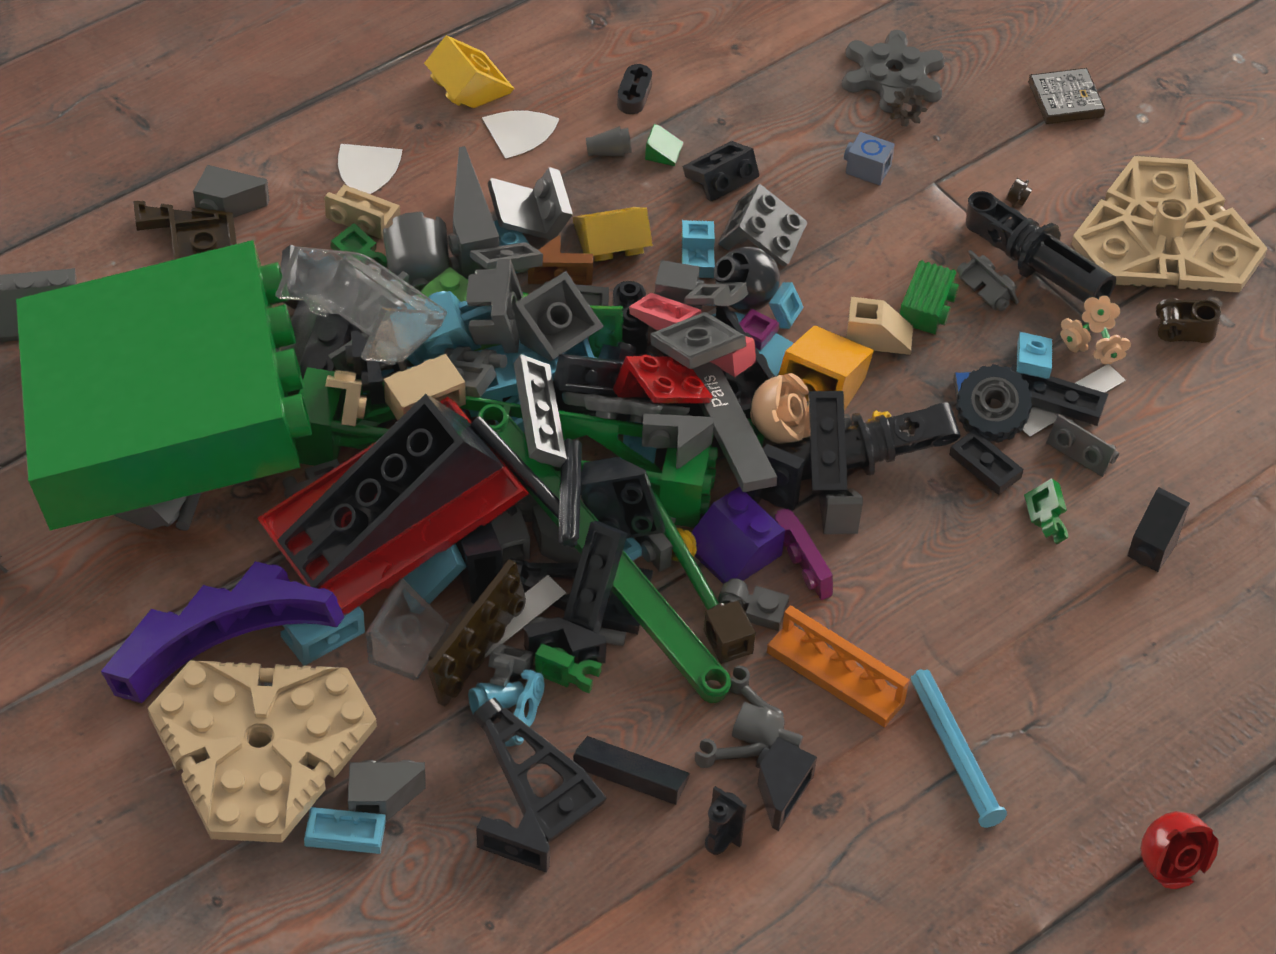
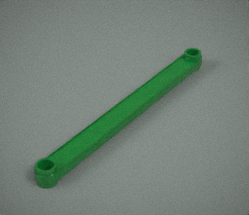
(630, 583)

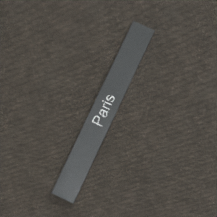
(735, 432)

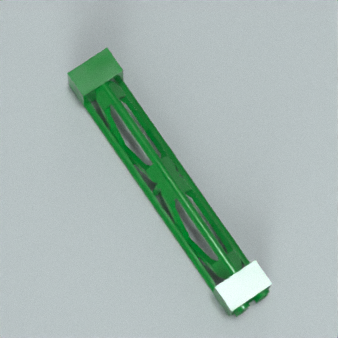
(679, 489)

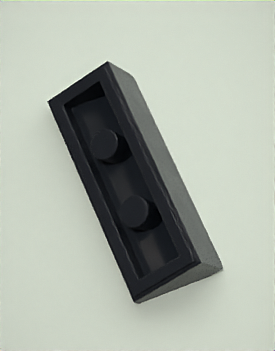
(631, 769)

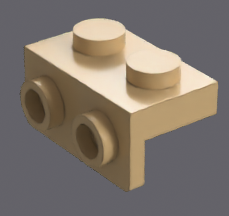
(361, 208)
(354, 402)

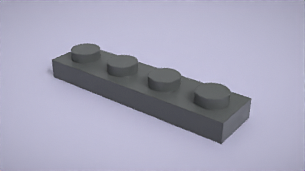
(539, 411)

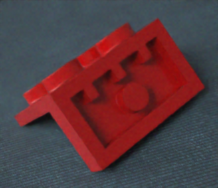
(660, 380)

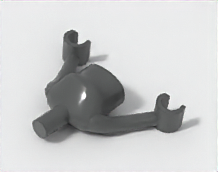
(756, 724)

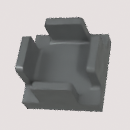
(500, 290)

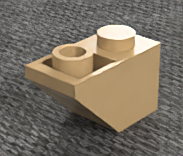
(878, 326)

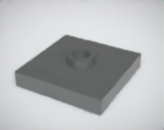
(698, 340)

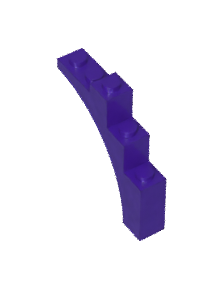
(214, 615)

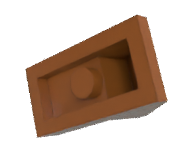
(577, 265)

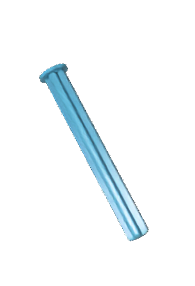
(958, 750)

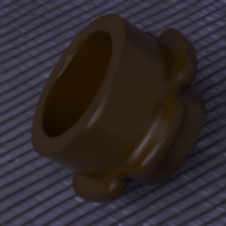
(1018, 192)

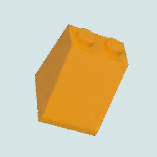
(827, 362)

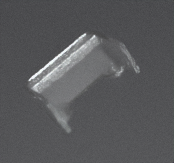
(367, 296)

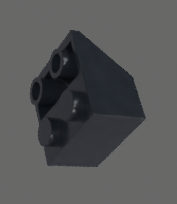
(621, 497)

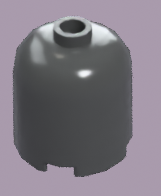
(417, 247)

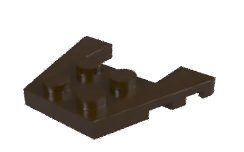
(190, 231)

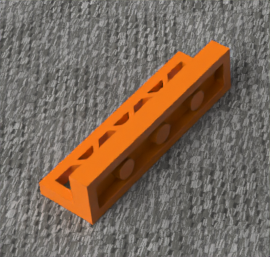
(837, 668)

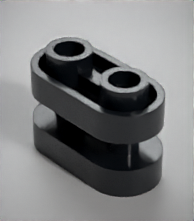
(634, 330)

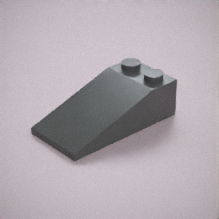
(471, 219)

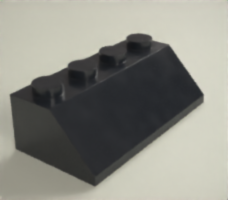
(318, 337)

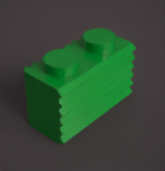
(928, 297)

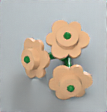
(1100, 316)

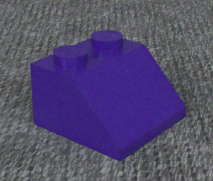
(737, 537)

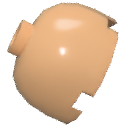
(781, 409)

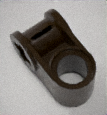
(1189, 321)

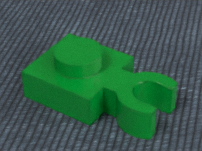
(356, 240)

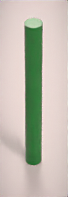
(686, 559)

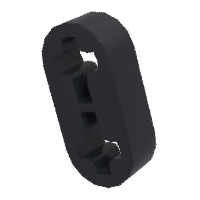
(639, 90)

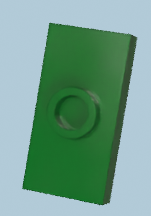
(612, 332)

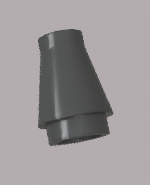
(610, 143)

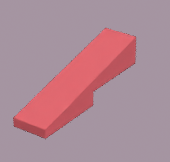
(663, 312)

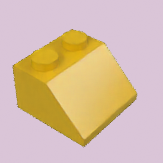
(466, 74)
(614, 232)

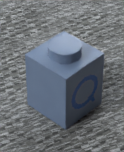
(869, 158)

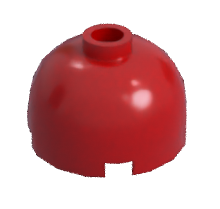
(1178, 848)

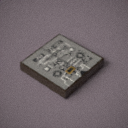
(1066, 96)

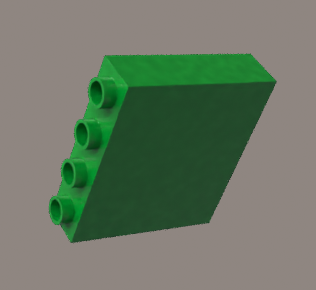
(158, 384)

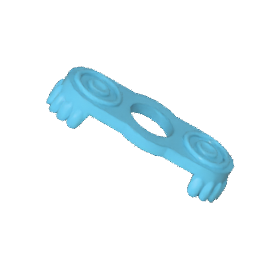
(533, 692)

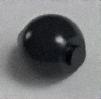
(755, 269)

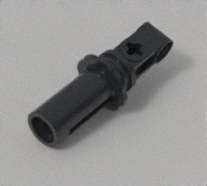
(1036, 247)
(885, 438)

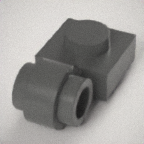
(762, 608)

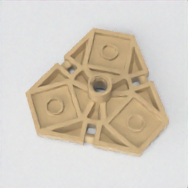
(1169, 228)
(259, 741)

